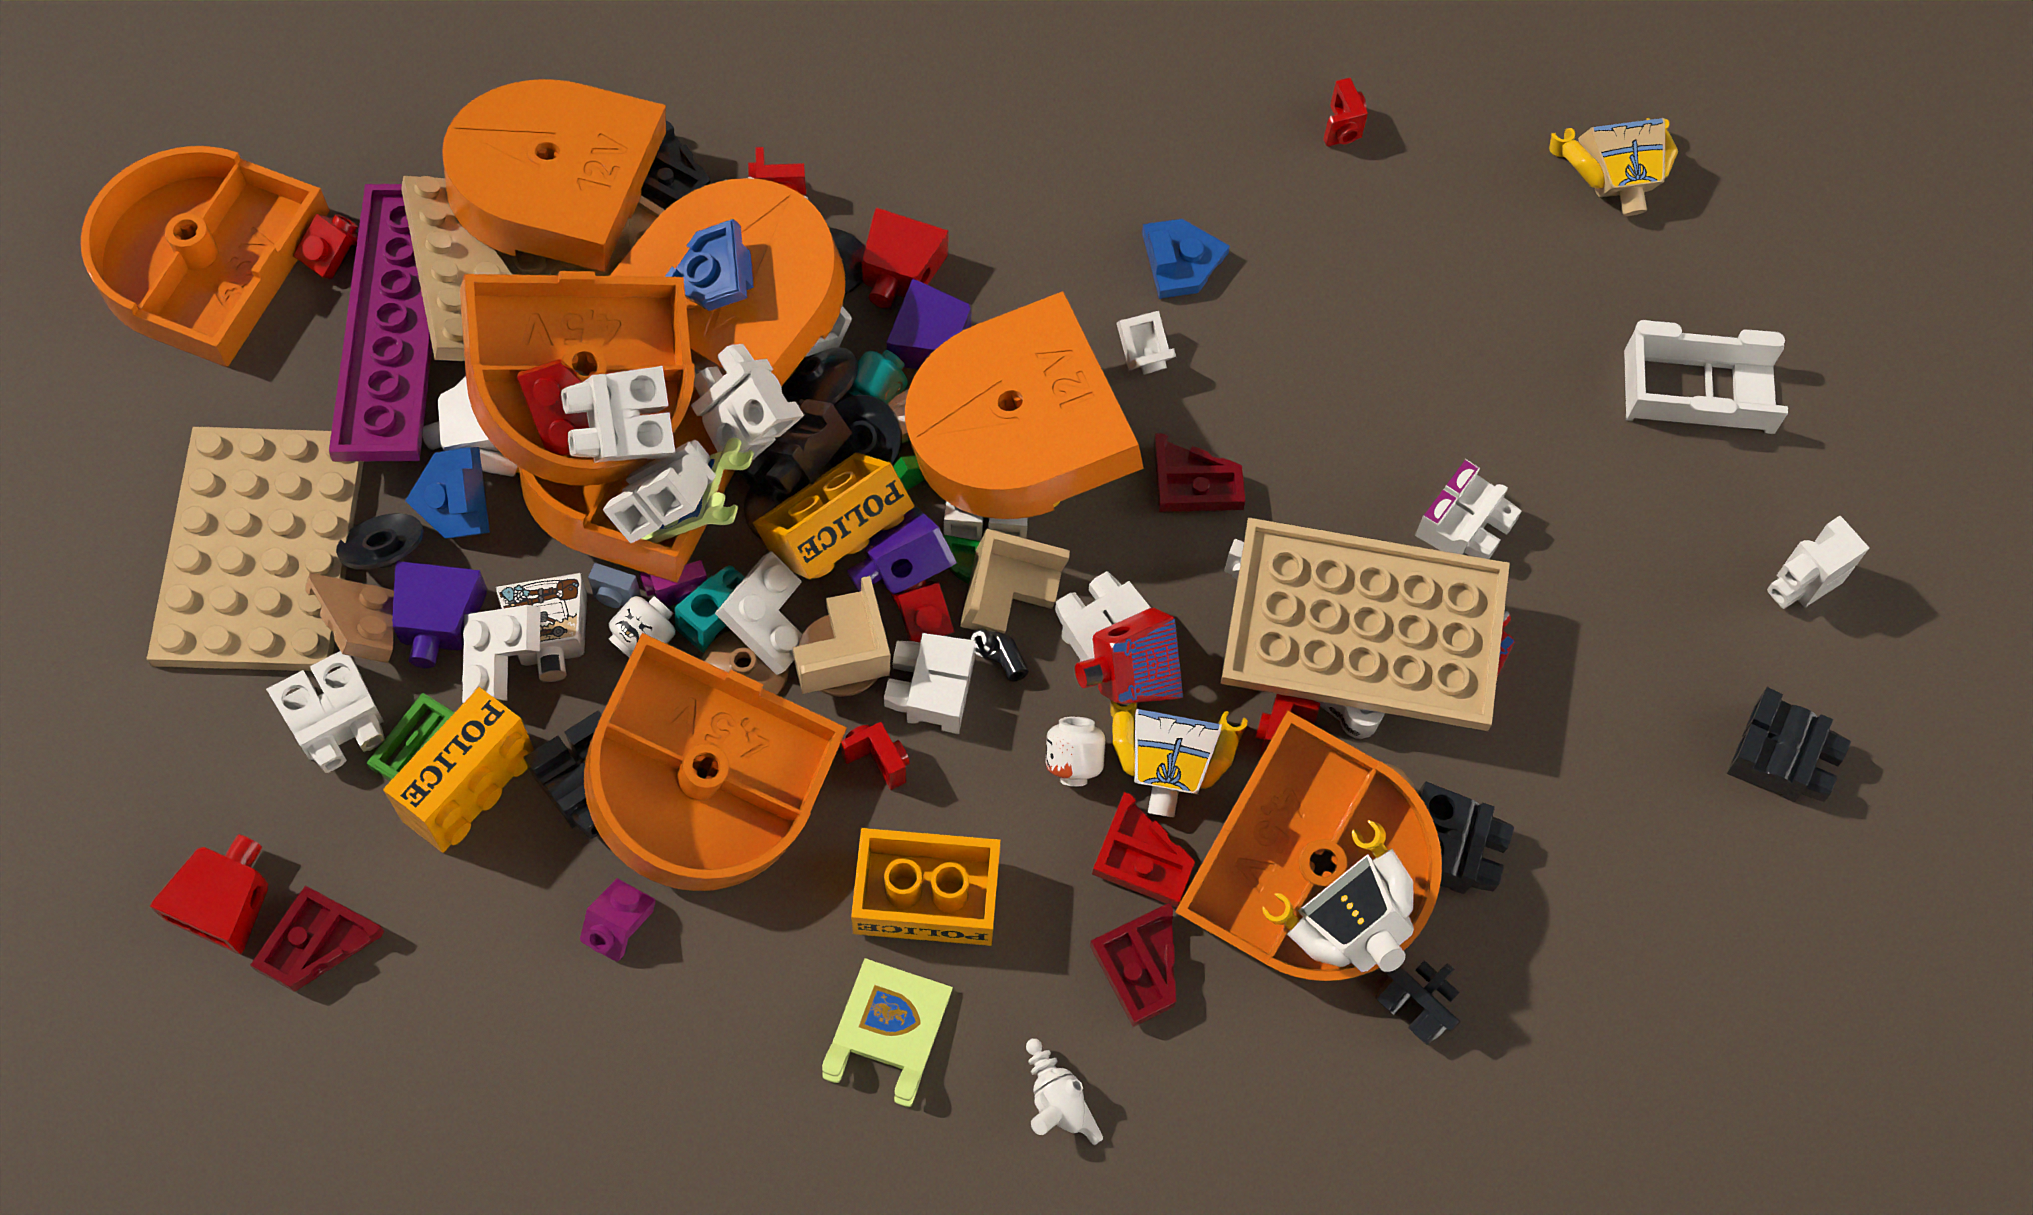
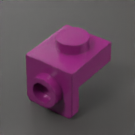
(672, 592)
(615, 918)

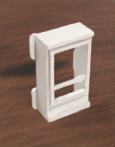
(1748, 356)

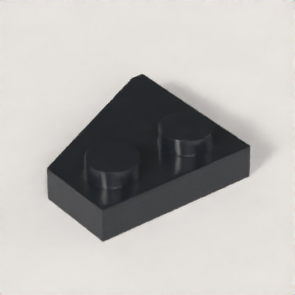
(673, 171)

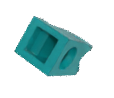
(696, 613)

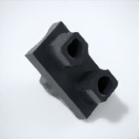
(1435, 1017)

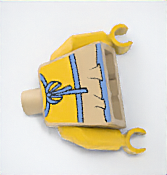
(1621, 159)

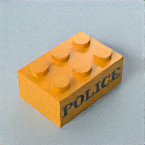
(835, 515)
(460, 770)
(925, 886)

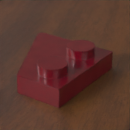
(1196, 479)
(313, 940)
(1140, 964)

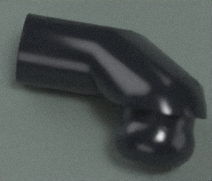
(1001, 649)

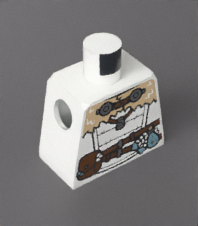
(561, 620)

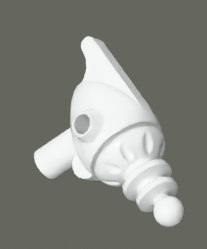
(1059, 1097)

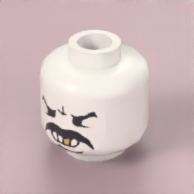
(640, 617)

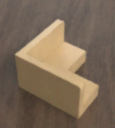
(1008, 570)
(855, 652)

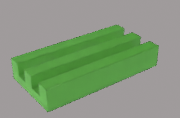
(402, 729)

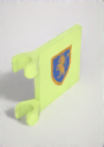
(892, 1021)

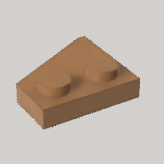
(356, 615)

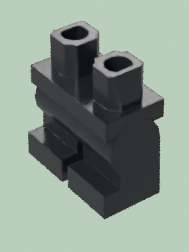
(800, 449)
(1783, 749)
(563, 777)
(1463, 833)

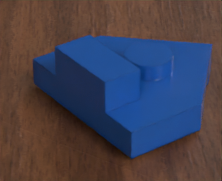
(1181, 256)
(716, 266)
(452, 493)

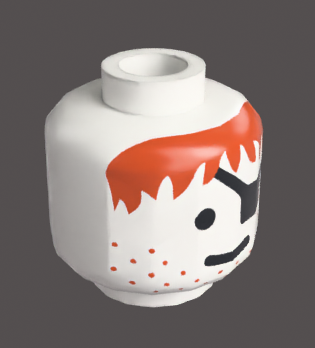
(1075, 750)

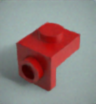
(1349, 113)
(786, 174)
(326, 244)
(923, 610)
(1269, 723)
(888, 755)

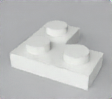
(755, 614)
(489, 642)

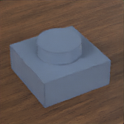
(612, 586)

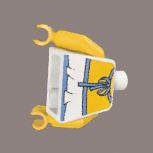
(1172, 752)

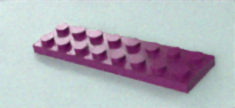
(385, 341)

